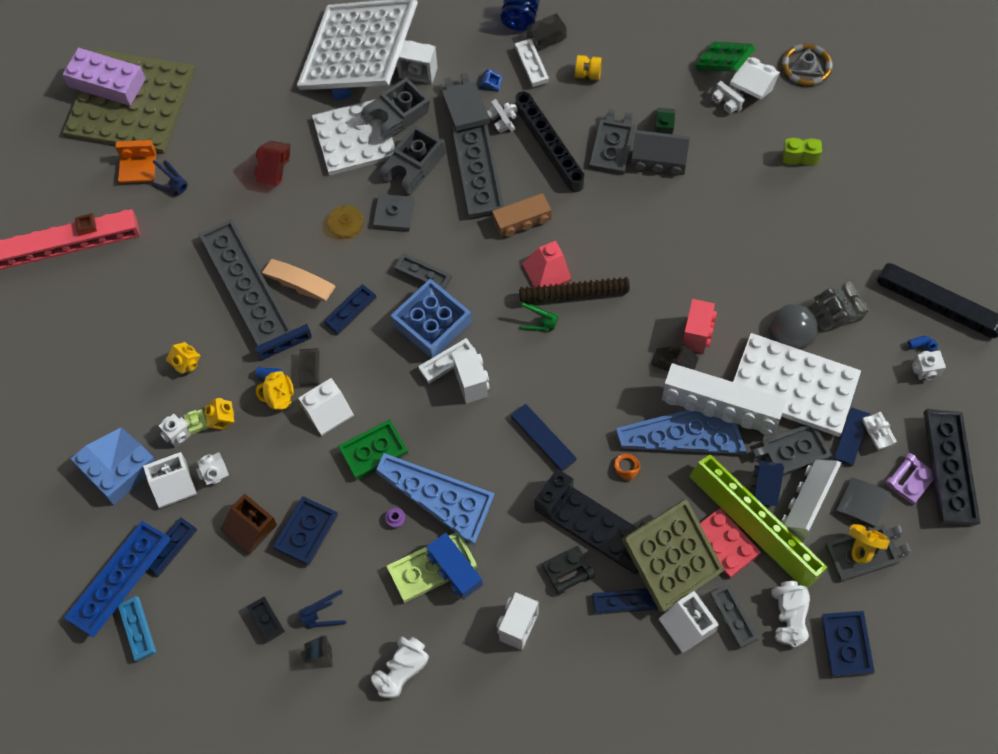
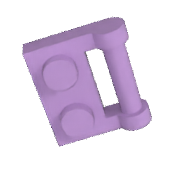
(915, 484)

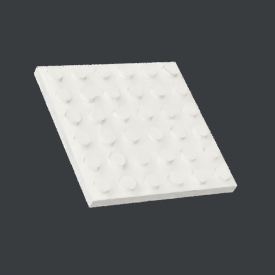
(357, 44)

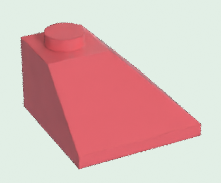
(547, 266)

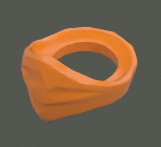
(630, 474)

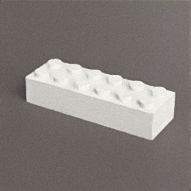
(723, 399)

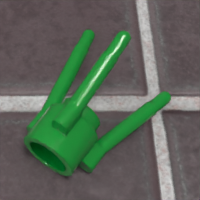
(548, 319)

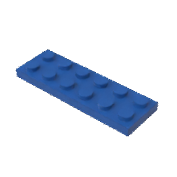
(117, 578)

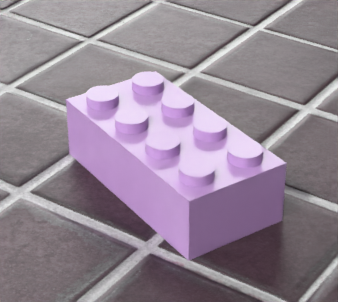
(104, 76)

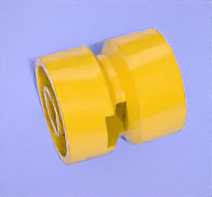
(594, 67)

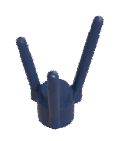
(177, 183)
(310, 613)

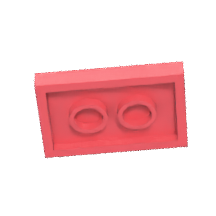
(729, 542)

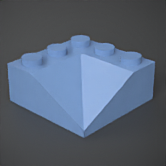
(431, 318)
(113, 464)

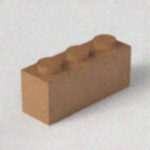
(522, 215)

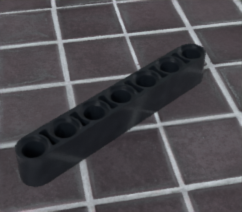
(528, 107)
(939, 300)

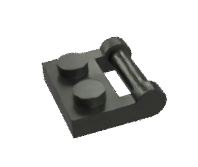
(565, 564)

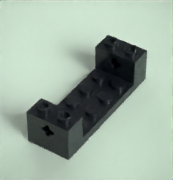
(585, 518)

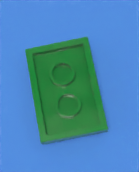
(724, 56)
(367, 449)

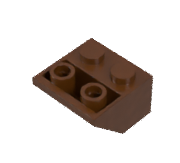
(248, 524)

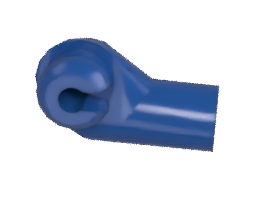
(924, 342)

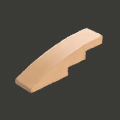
(298, 279)

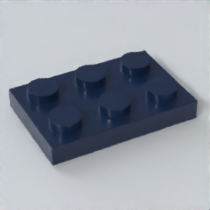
(305, 531)
(847, 644)

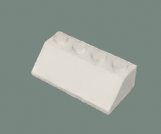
(810, 497)

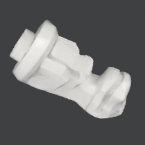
(793, 605)
(405, 664)

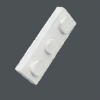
(531, 63)
(442, 362)

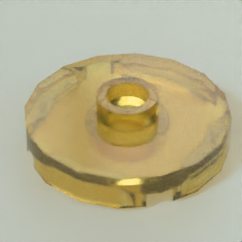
(349, 228)

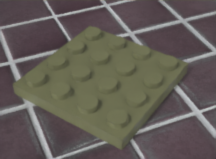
(673, 555)

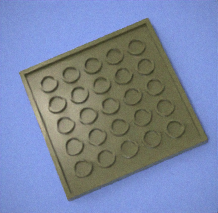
(150, 114)

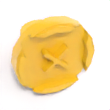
(276, 390)
(868, 541)

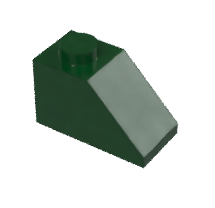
(665, 120)

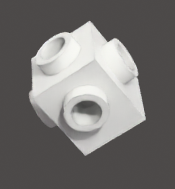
(929, 365)
(174, 430)
(212, 468)

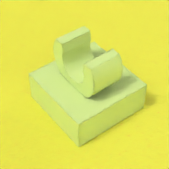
(196, 421)

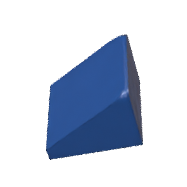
(490, 80)
(341, 93)

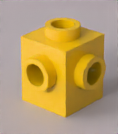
(183, 357)
(219, 414)

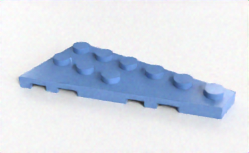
(683, 432)
(447, 499)

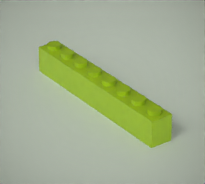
(758, 522)

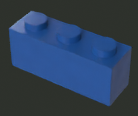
(453, 566)

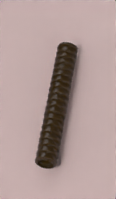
(573, 290)

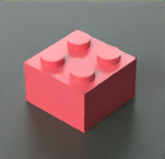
(699, 326)

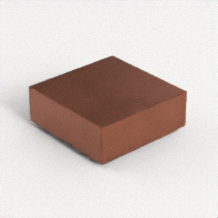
(85, 224)

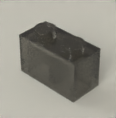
(547, 32)

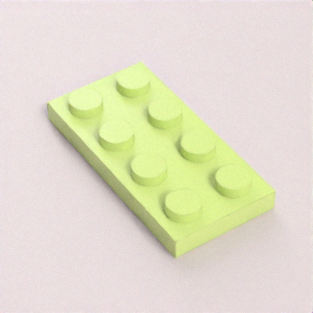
(416, 575)

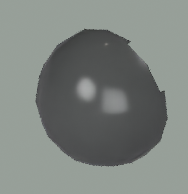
(794, 326)

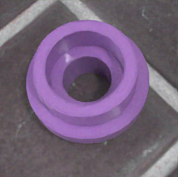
(398, 522)

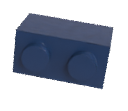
(767, 482)

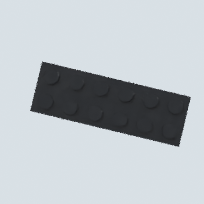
(951, 467)

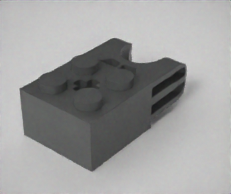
(397, 108)
(414, 158)

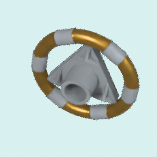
(807, 65)

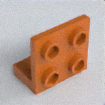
(136, 161)

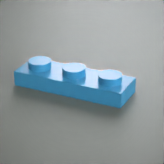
(137, 629)

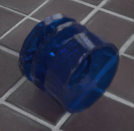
(519, 13)

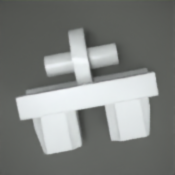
(730, 95)
(497, 111)
(879, 431)

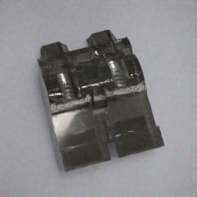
(839, 306)

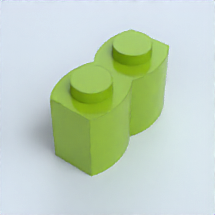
(802, 151)

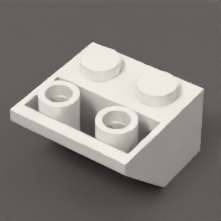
(170, 480)
(688, 622)

